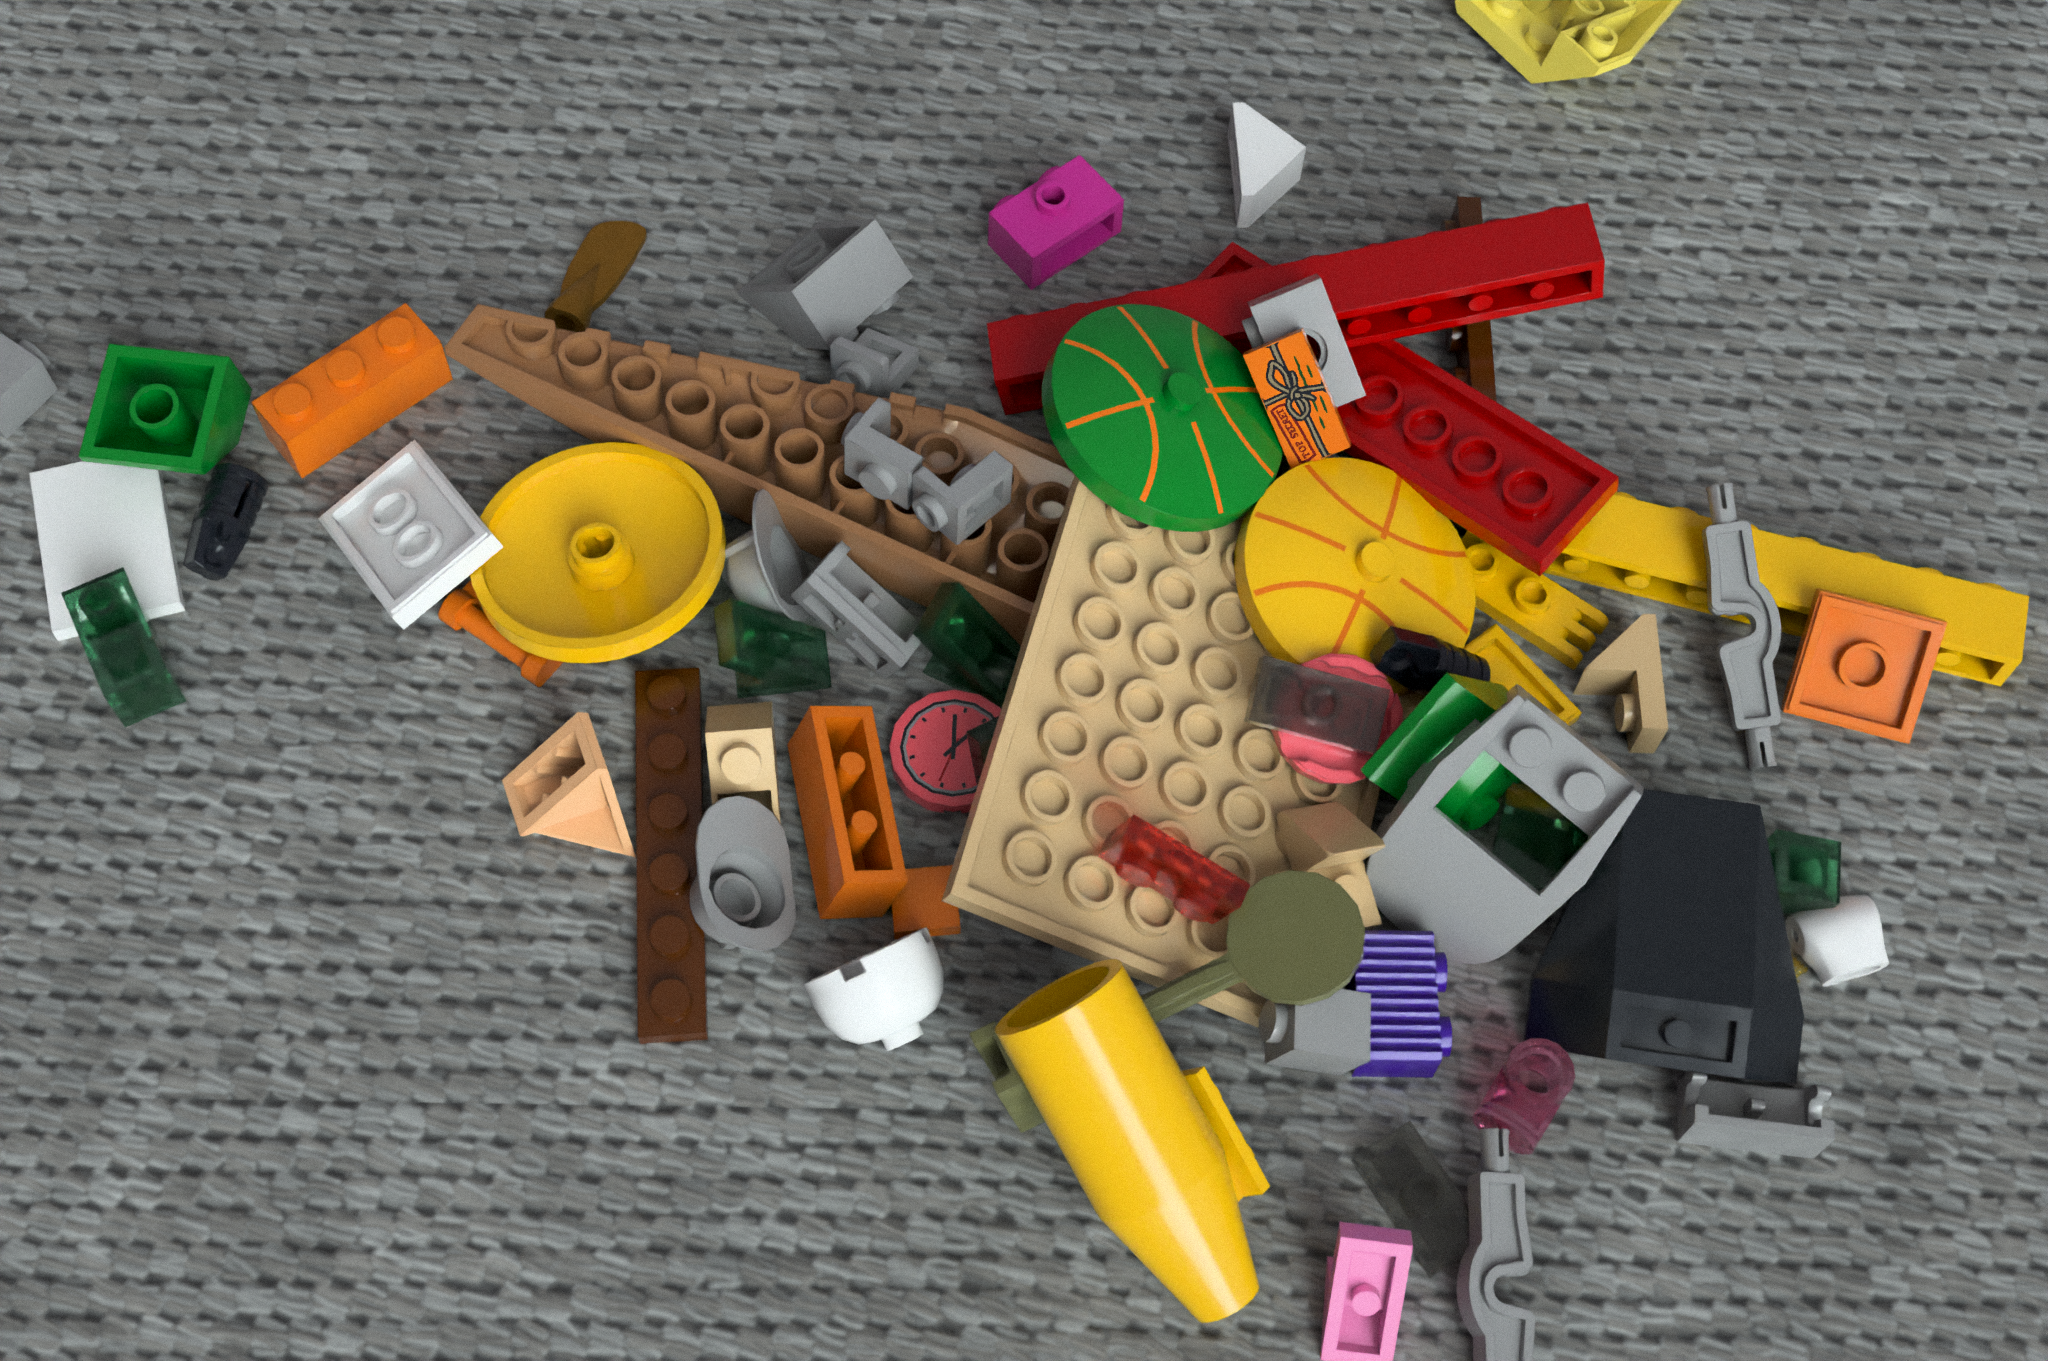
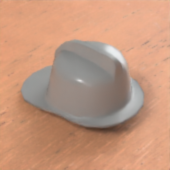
(766, 562)
(743, 876)

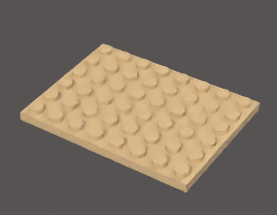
(1123, 710)

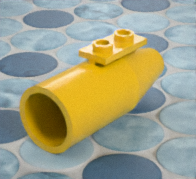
(1140, 1134)

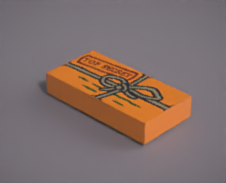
(1297, 398)

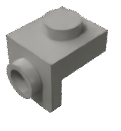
(873, 362)
(875, 459)

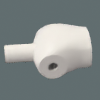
(1840, 940)

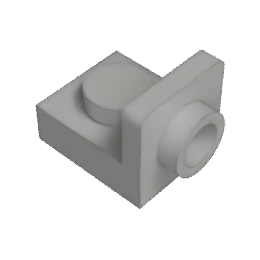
(968, 502)

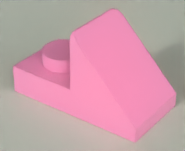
(1365, 1293)

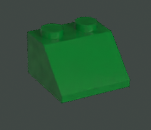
(165, 410)
(1428, 731)

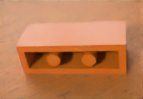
(353, 390)
(846, 812)

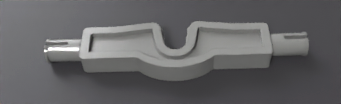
(1746, 661)
(1496, 1249)

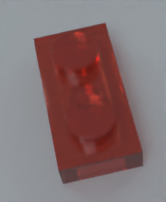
(1174, 870)

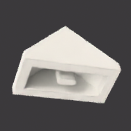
(1262, 162)

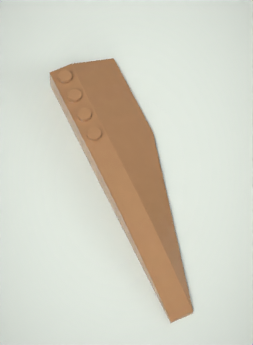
(770, 431)

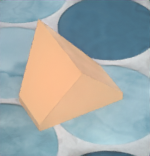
(568, 791)

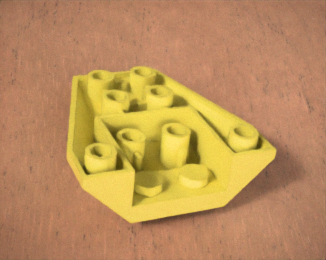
(1566, 36)

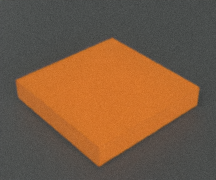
(1863, 665)

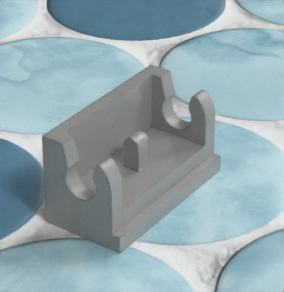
(858, 612)
(1752, 1116)

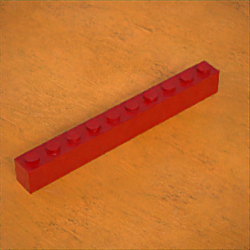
(1374, 291)

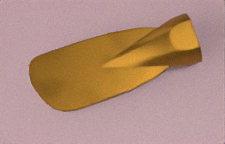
(596, 272)

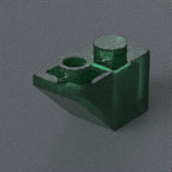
(123, 647)

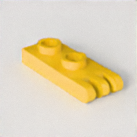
(1532, 604)

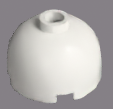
(882, 992)

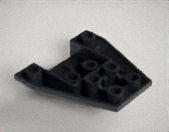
(1676, 949)

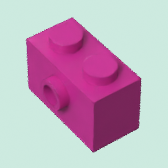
(1054, 221)

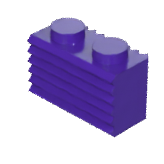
(1405, 1018)

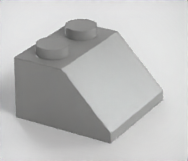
(829, 282)

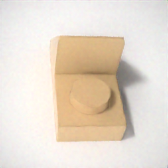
(1633, 674)
(1334, 845)

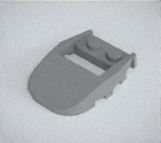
(1453, 885)

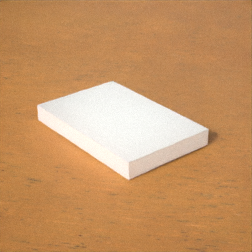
(104, 520)
(409, 534)

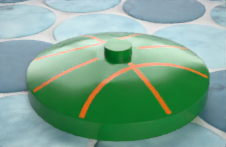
(1160, 418)

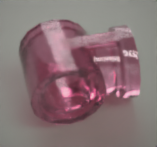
(1516, 1107)

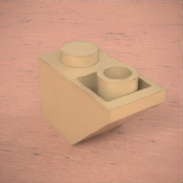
(743, 753)

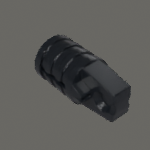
(224, 520)
(1422, 659)

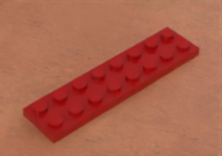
(1463, 448)

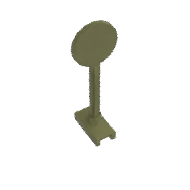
(1287, 942)

